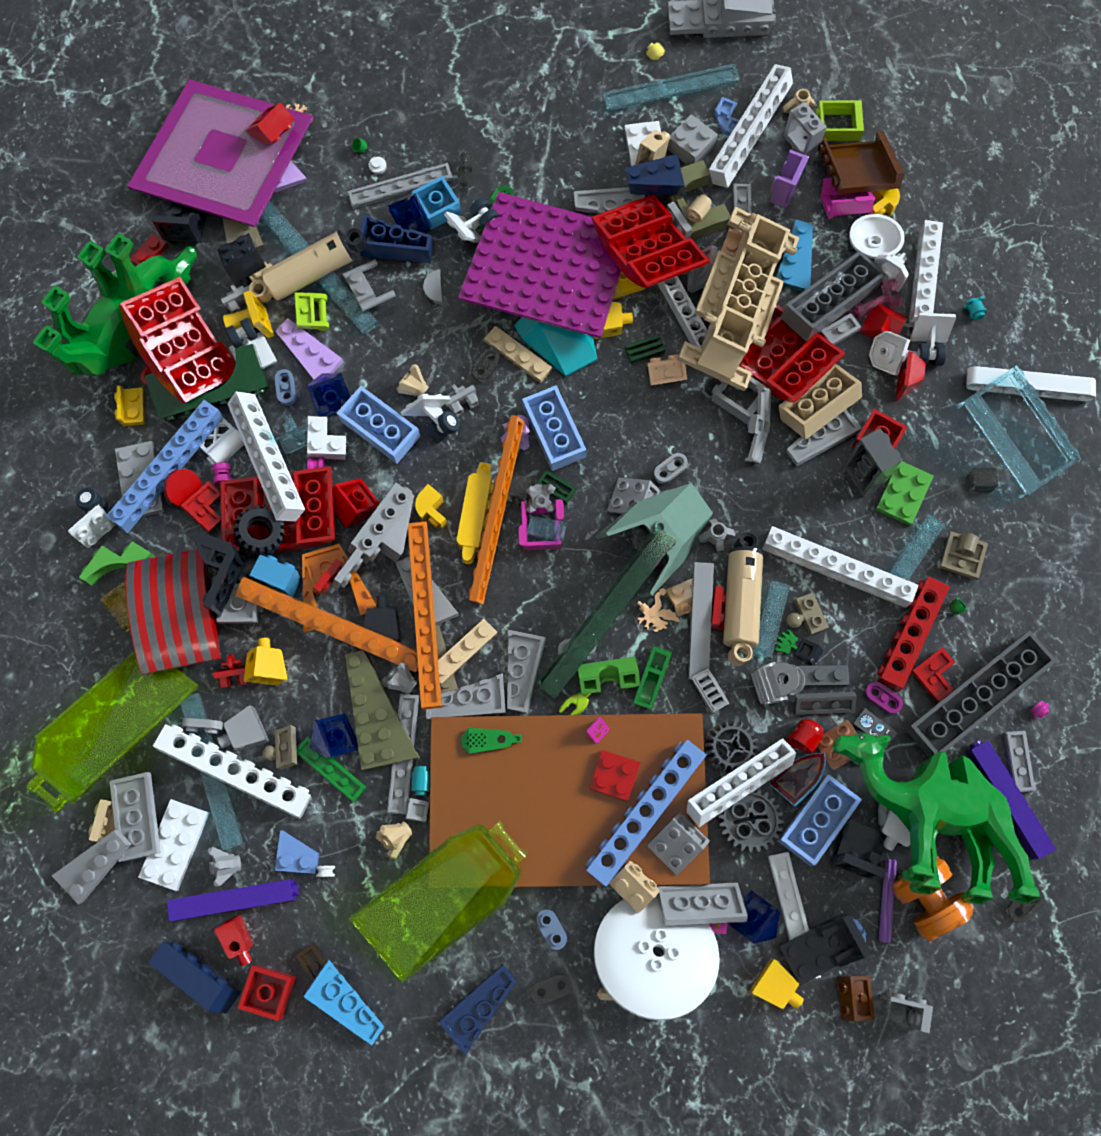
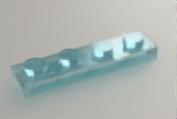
(917, 547)
(771, 619)

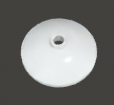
(876, 235)

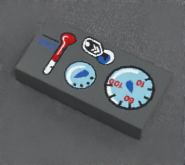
(872, 725)

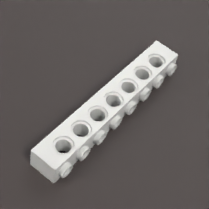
(751, 126)
(265, 457)
(840, 567)
(166, 744)

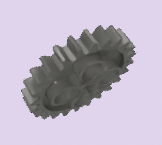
(754, 838)

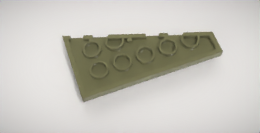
(377, 723)

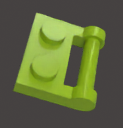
(305, 311)

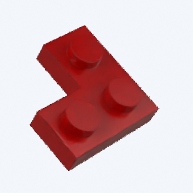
(152, 247)
(199, 508)
(324, 582)
(930, 675)

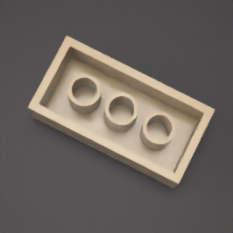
(821, 402)

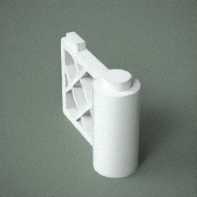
(223, 444)

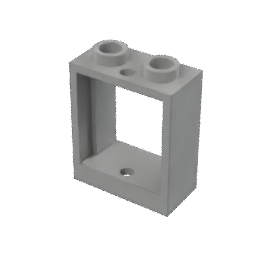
(796, 135)
(731, 406)

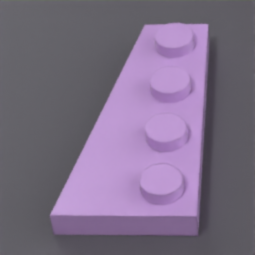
(308, 351)

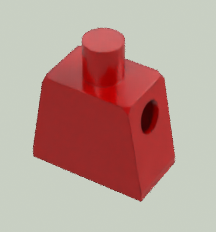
(232, 931)

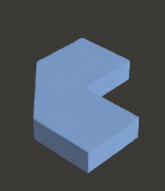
(724, 115)

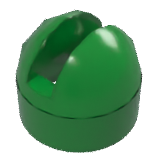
(359, 145)
(957, 606)

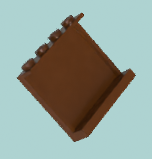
(862, 165)

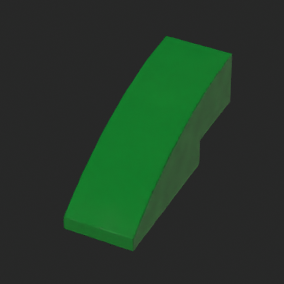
(652, 677)

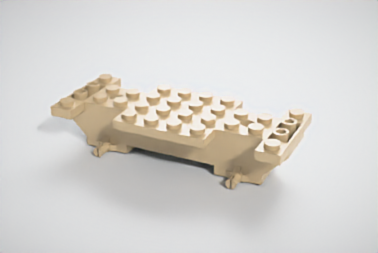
(739, 298)

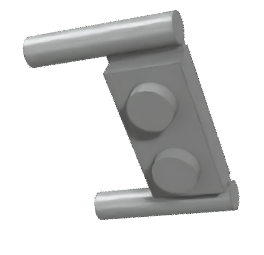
(362, 289)

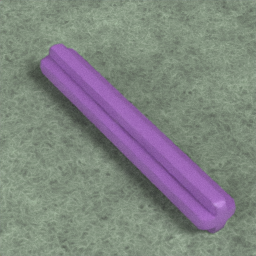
(887, 902)

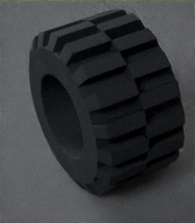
(254, 546)

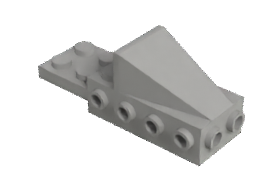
(721, 17)
(381, 533)

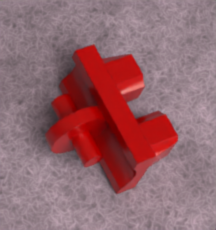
(224, 675)

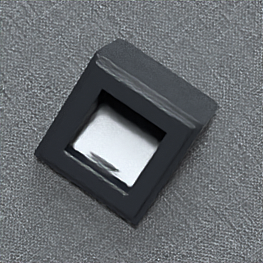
(808, 652)

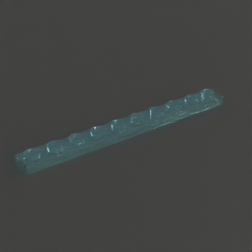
(330, 283)

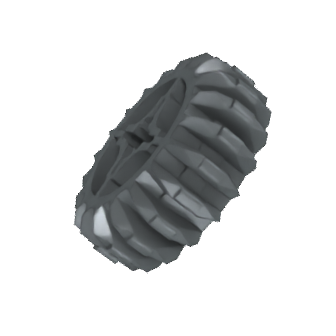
(723, 744)

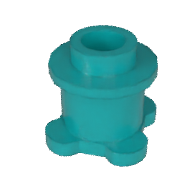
(976, 308)

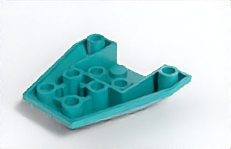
(559, 346)

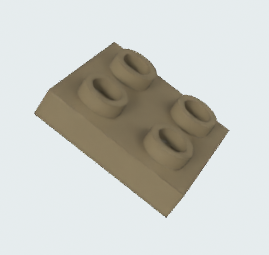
(963, 554)

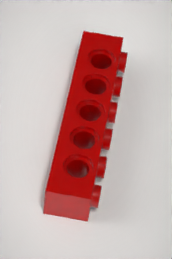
(936, 592)

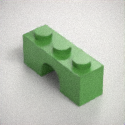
(619, 670)

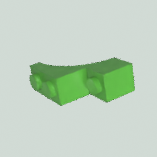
(107, 561)

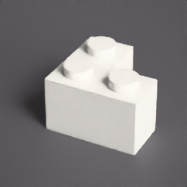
(322, 444)

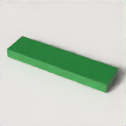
(331, 771)

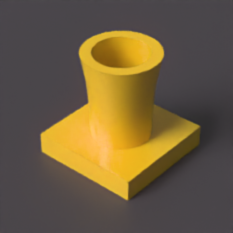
(255, 313)

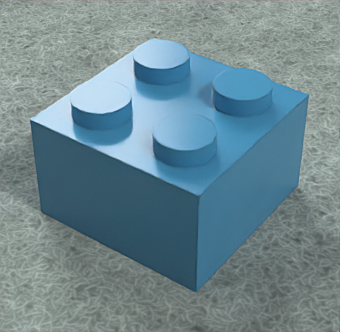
(437, 199)
(276, 575)

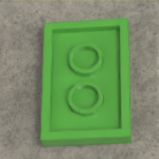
(904, 493)

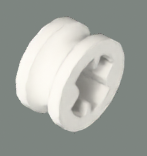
(325, 871)

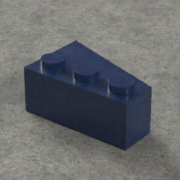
(656, 176)

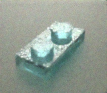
(546, 528)

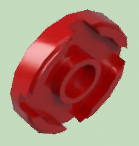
(181, 485)

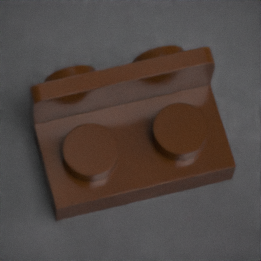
(855, 998)

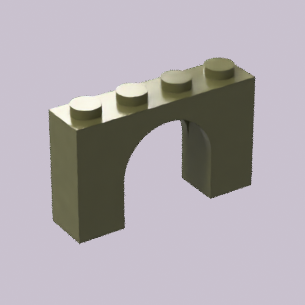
(717, 218)

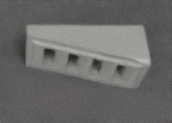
(715, 687)

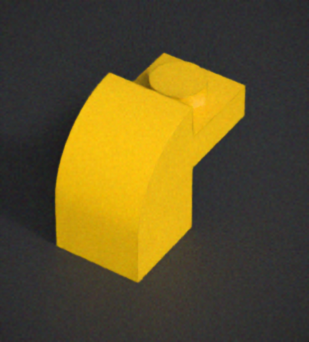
(885, 201)
(426, 505)

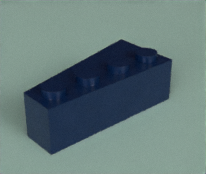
(394, 242)
(194, 977)

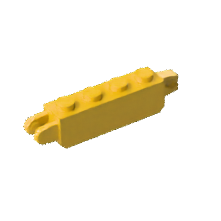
(474, 512)

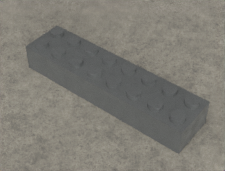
(981, 695)

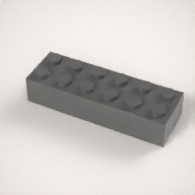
(832, 295)

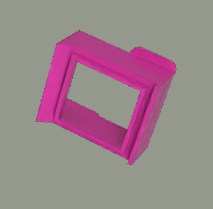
(862, 204)
(523, 537)

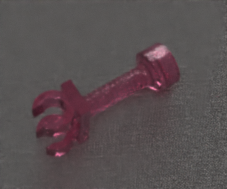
(892, 301)

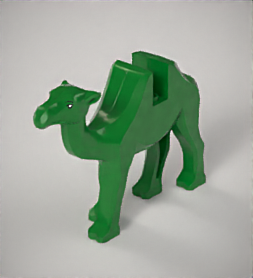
(101, 338)
(945, 802)

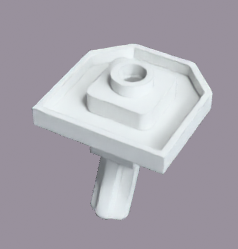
(893, 268)
(889, 352)

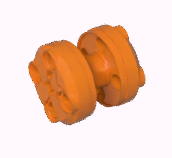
(941, 912)

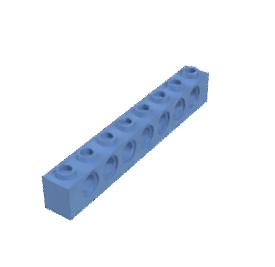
(170, 458)
(694, 757)

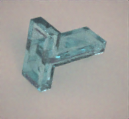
(295, 436)

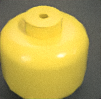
(655, 51)

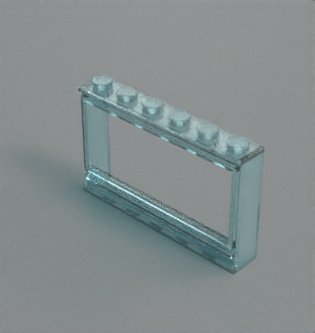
(1002, 442)

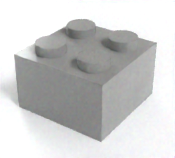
(692, 141)

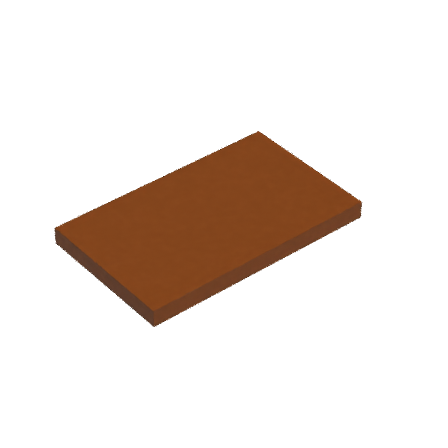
(545, 794)

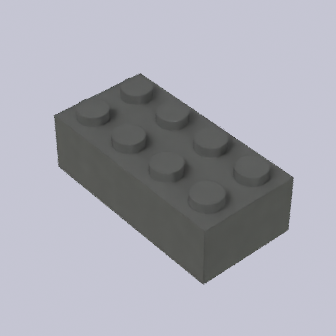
(872, 462)

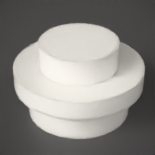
(377, 165)

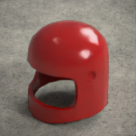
(808, 733)

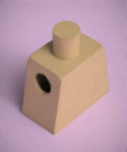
(654, 144)

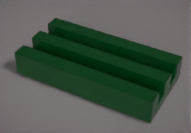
(630, 352)
(568, 495)

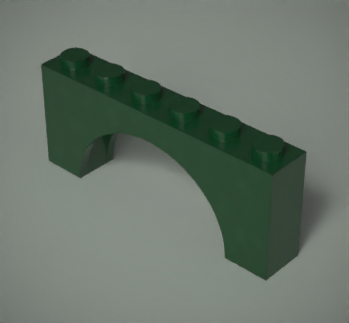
(246, 378)

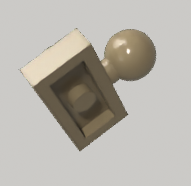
(809, 614)
(284, 750)

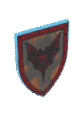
(800, 778)

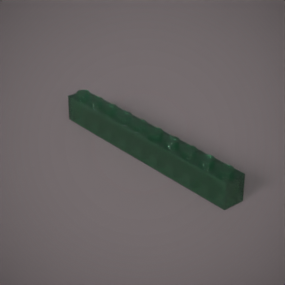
(606, 612)

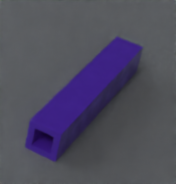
(1024, 820)
(232, 900)

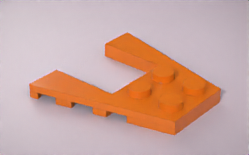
(317, 563)

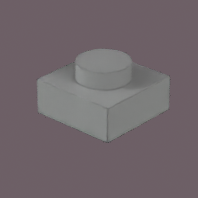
(417, 810)

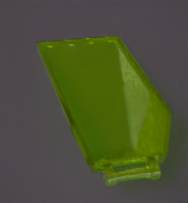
(103, 729)
(440, 898)

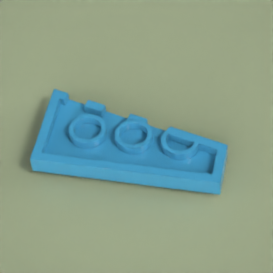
(796, 269)
(338, 999)

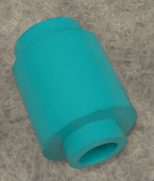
(421, 780)

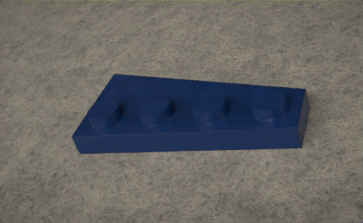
(473, 1012)

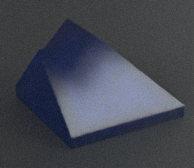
(409, 213)
(328, 393)
(333, 736)
(761, 919)

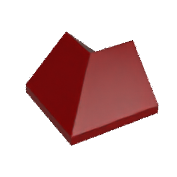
(883, 319)
(910, 375)

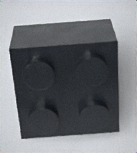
(241, 258)

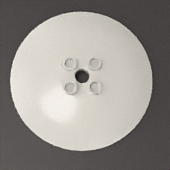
(652, 984)

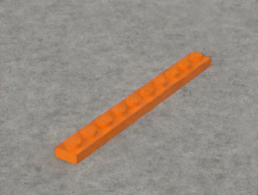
(495, 515)
(424, 616)
(327, 623)

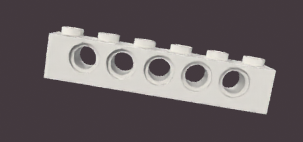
(926, 270)
(740, 782)

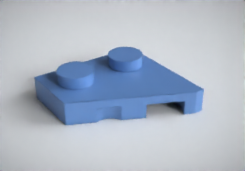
(295, 855)

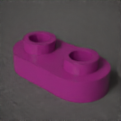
(883, 696)

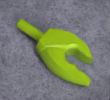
(577, 699)

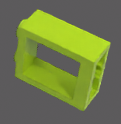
(846, 107)

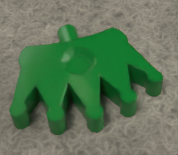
(786, 642)

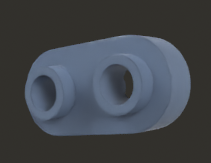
(287, 388)
(551, 929)

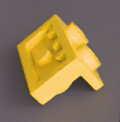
(130, 406)

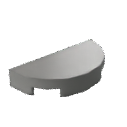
(432, 287)

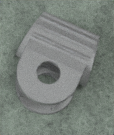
(770, 682)

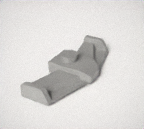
(759, 425)

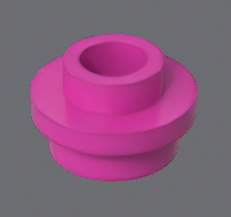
(1040, 710)

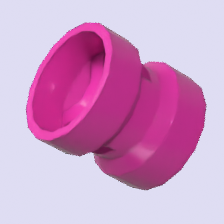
(222, 472)

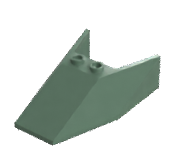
(678, 513)

